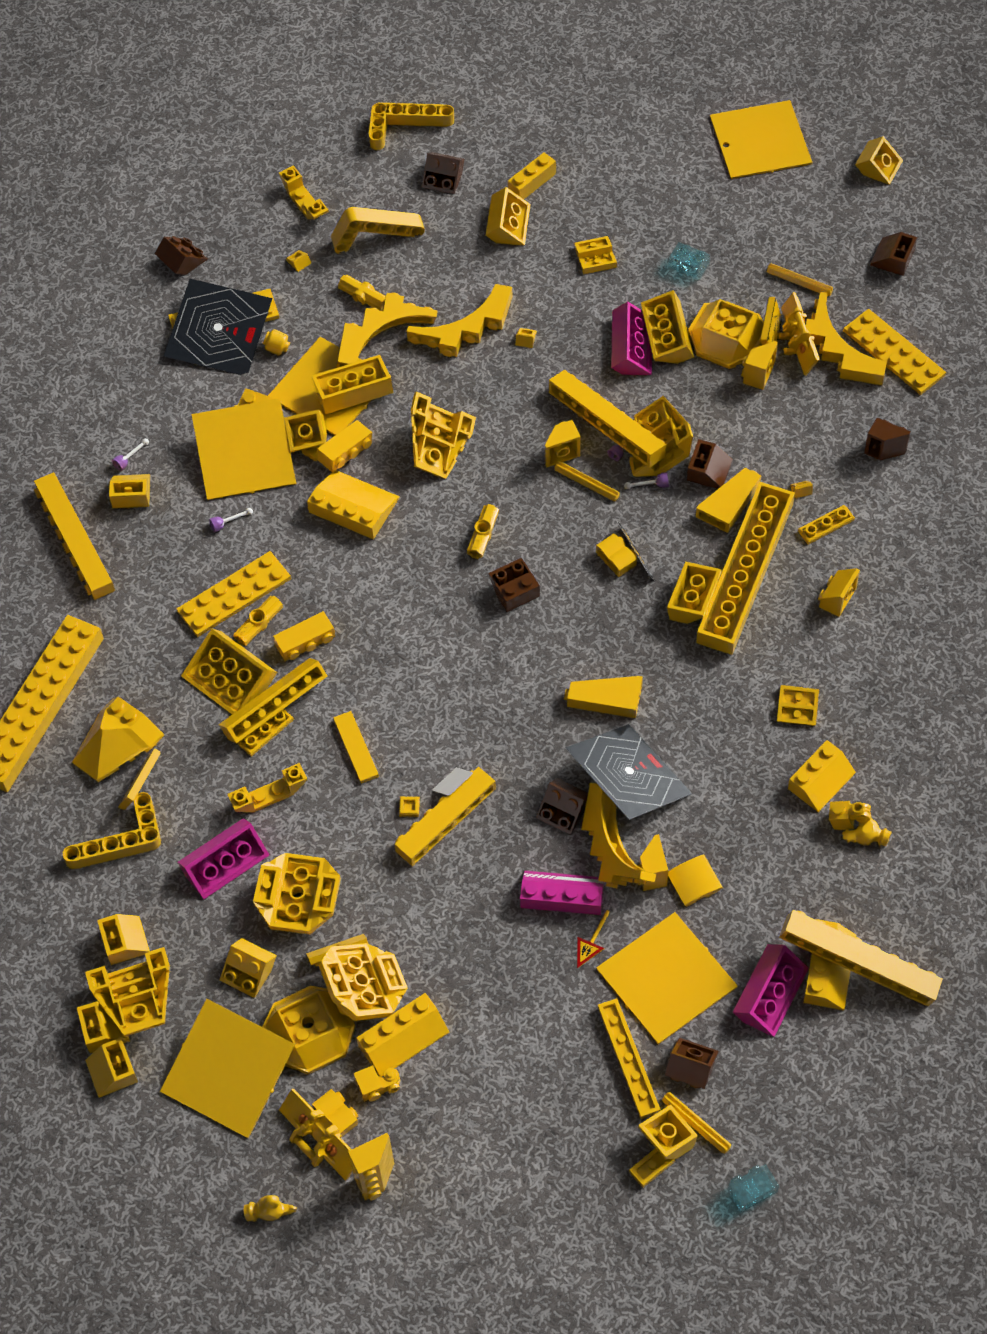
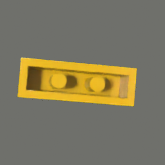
(533, 176)
(344, 446)
(304, 636)

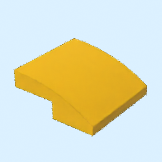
(595, 255)
(798, 705)
(694, 880)

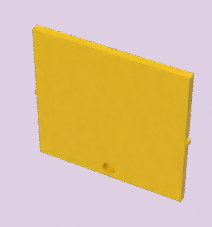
(760, 139)
(299, 393)
(243, 449)
(666, 977)
(227, 1068)

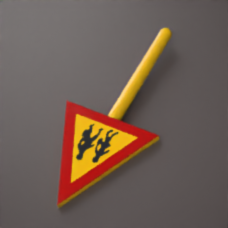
(587, 950)

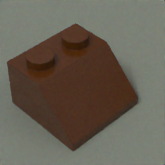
(691, 1063)

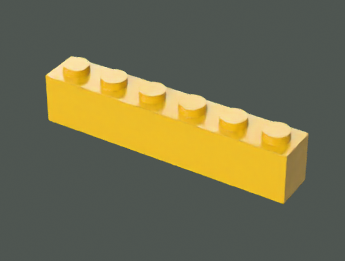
(273, 700)
(444, 817)

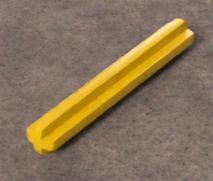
(799, 279)
(587, 481)
(697, 1123)

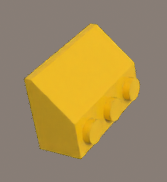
(507, 218)
(692, 592)
(821, 776)

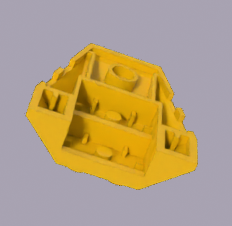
(670, 427)
(438, 435)
(115, 738)
(134, 995)

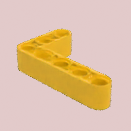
(406, 114)
(373, 221)
(120, 840)

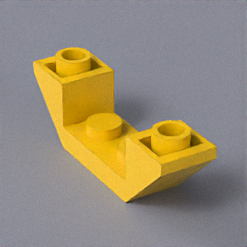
(299, 194)
(271, 793)

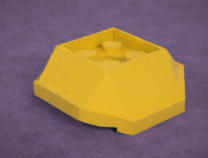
(725, 333)
(291, 875)
(363, 981)
(314, 1046)

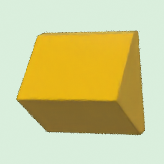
(802, 489)

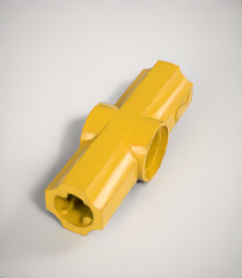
(362, 292)
(480, 539)
(264, 613)

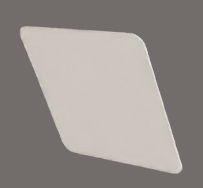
(452, 781)

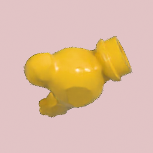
(867, 833)
(267, 1209)

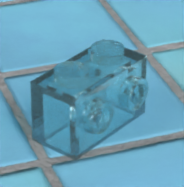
(689, 260)
(752, 1187)

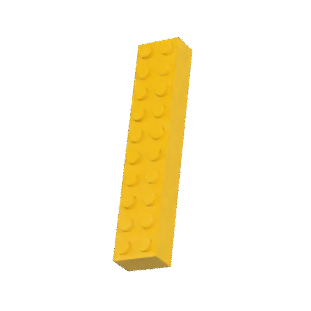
(745, 568)
(44, 694)

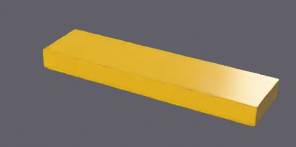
(356, 747)

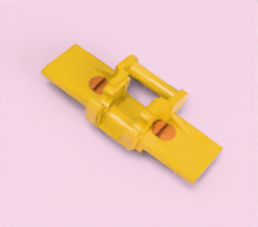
(800, 338)
(320, 1127)

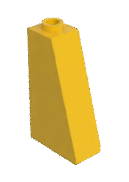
(729, 501)
(607, 696)

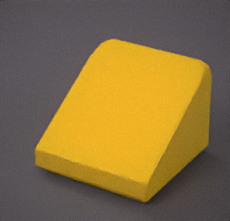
(299, 260)
(525, 338)

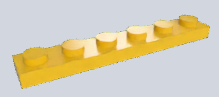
(629, 1058)

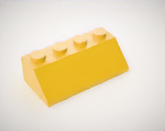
(667, 328)
(352, 384)
(827, 981)
(402, 1034)
(372, 1166)

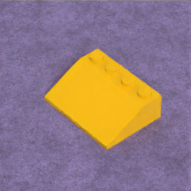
(352, 503)
(227, 672)

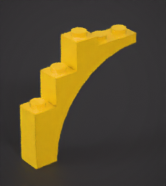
(394, 313)
(450, 336)
(851, 363)
(606, 845)

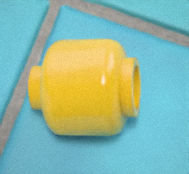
(276, 342)

